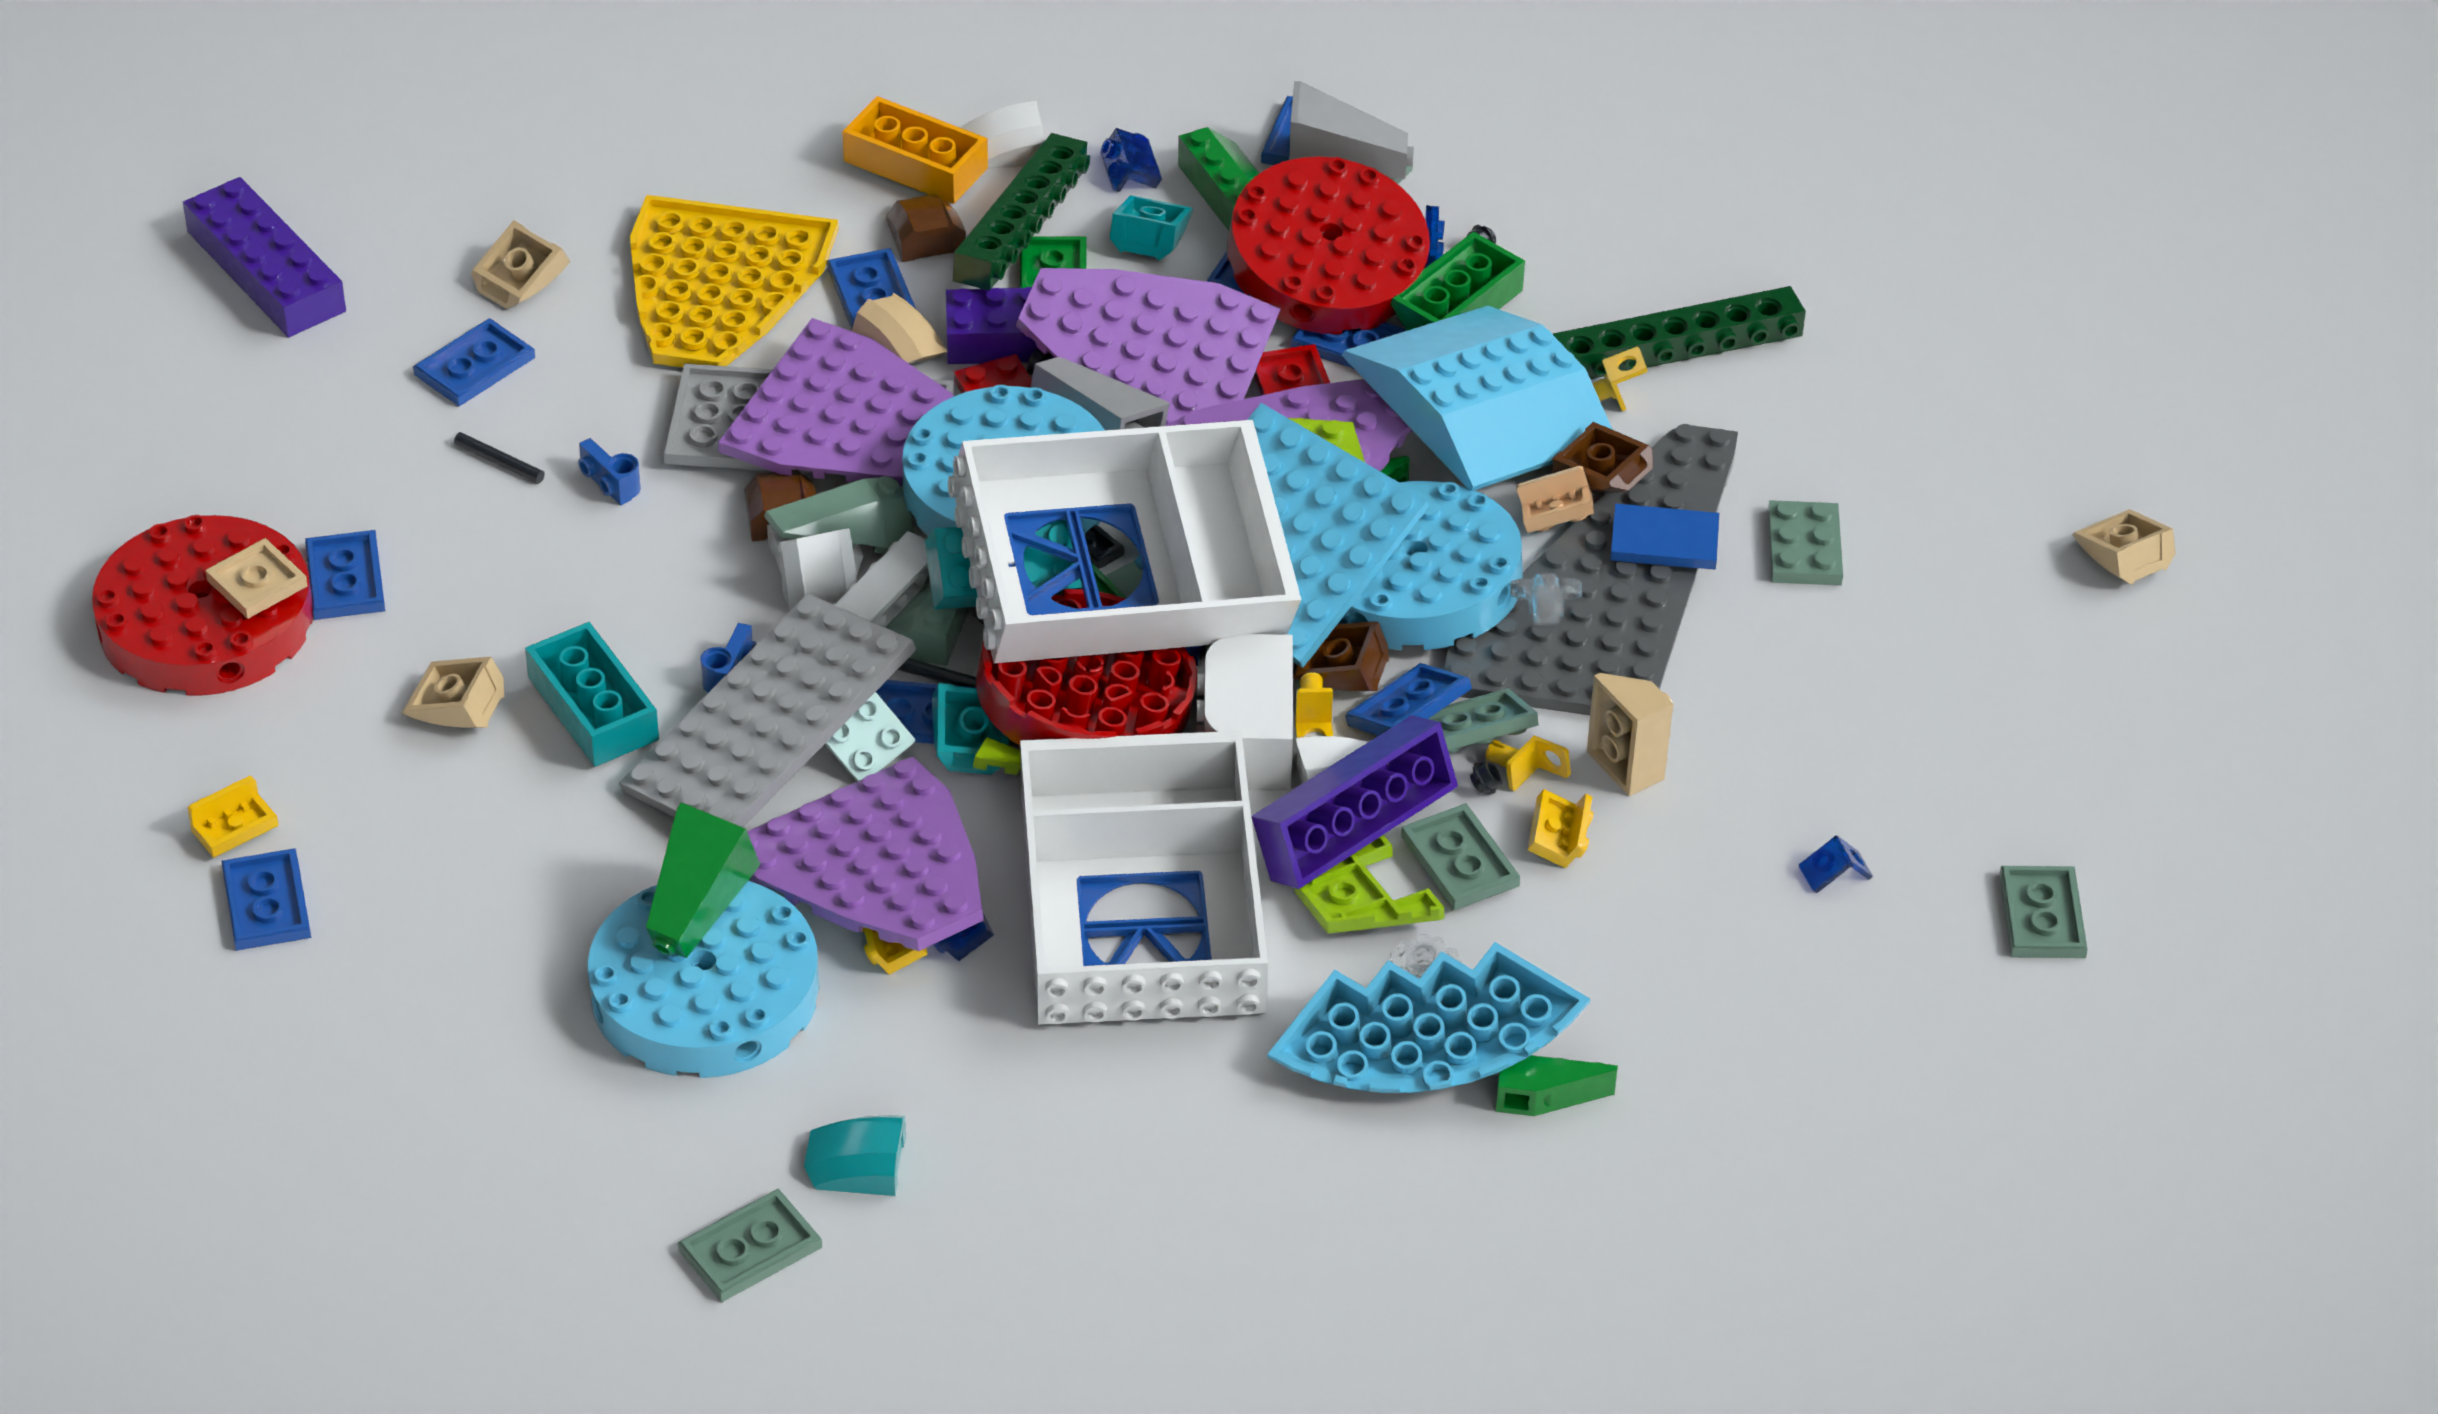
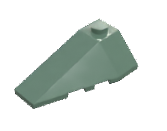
(868, 507)
(929, 628)

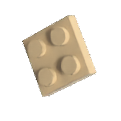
(256, 578)

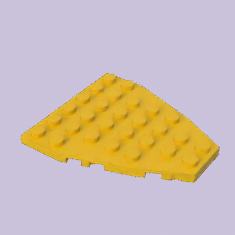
(720, 275)

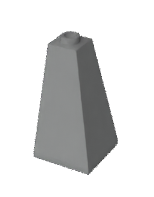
(1335, 129)
(1106, 399)

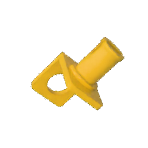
(1608, 386)
(1313, 706)
(1525, 761)

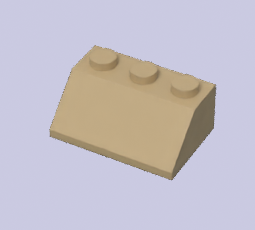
(1629, 730)

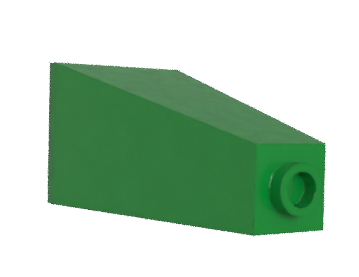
(698, 879)

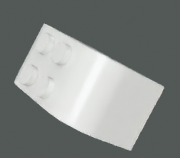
(1252, 692)

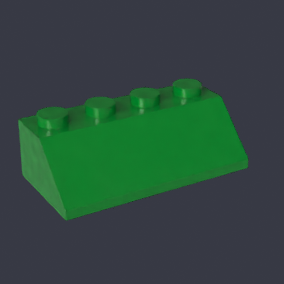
(1215, 169)
(1460, 281)

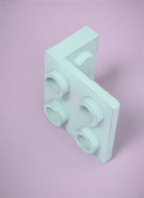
(870, 739)

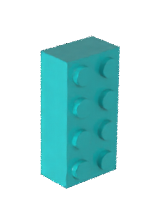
(951, 570)
(592, 694)

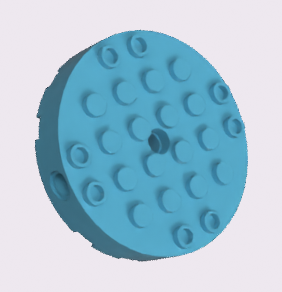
(978, 416)
(1446, 573)
(722, 1005)

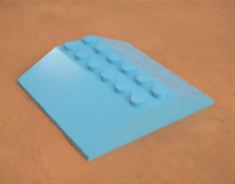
(1483, 392)

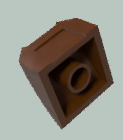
(925, 227)
(1608, 458)
(771, 491)
(1349, 658)

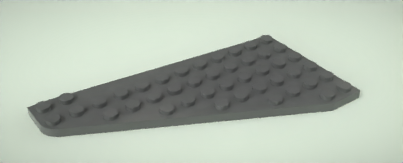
(1626, 608)

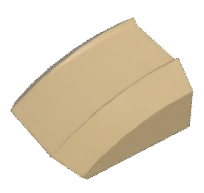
(518, 266)
(899, 329)
(2129, 545)
(457, 693)

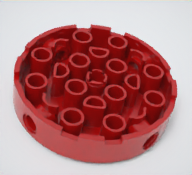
(1327, 243)
(176, 629)
(1089, 693)

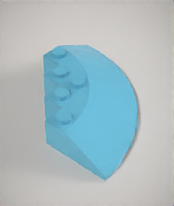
(1430, 1029)

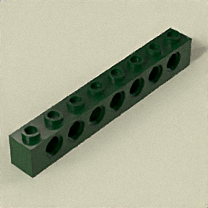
(1020, 211)
(1689, 331)

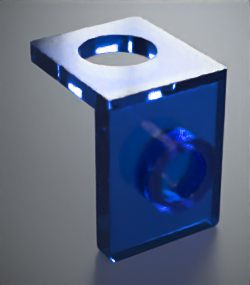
(1831, 862)

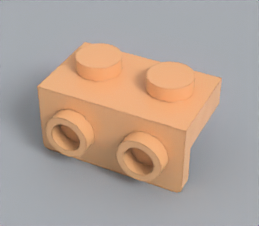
(1555, 499)

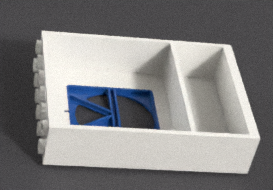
(1181, 493)
(1148, 814)

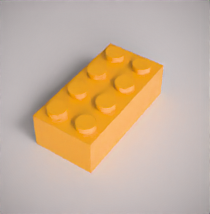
(915, 149)

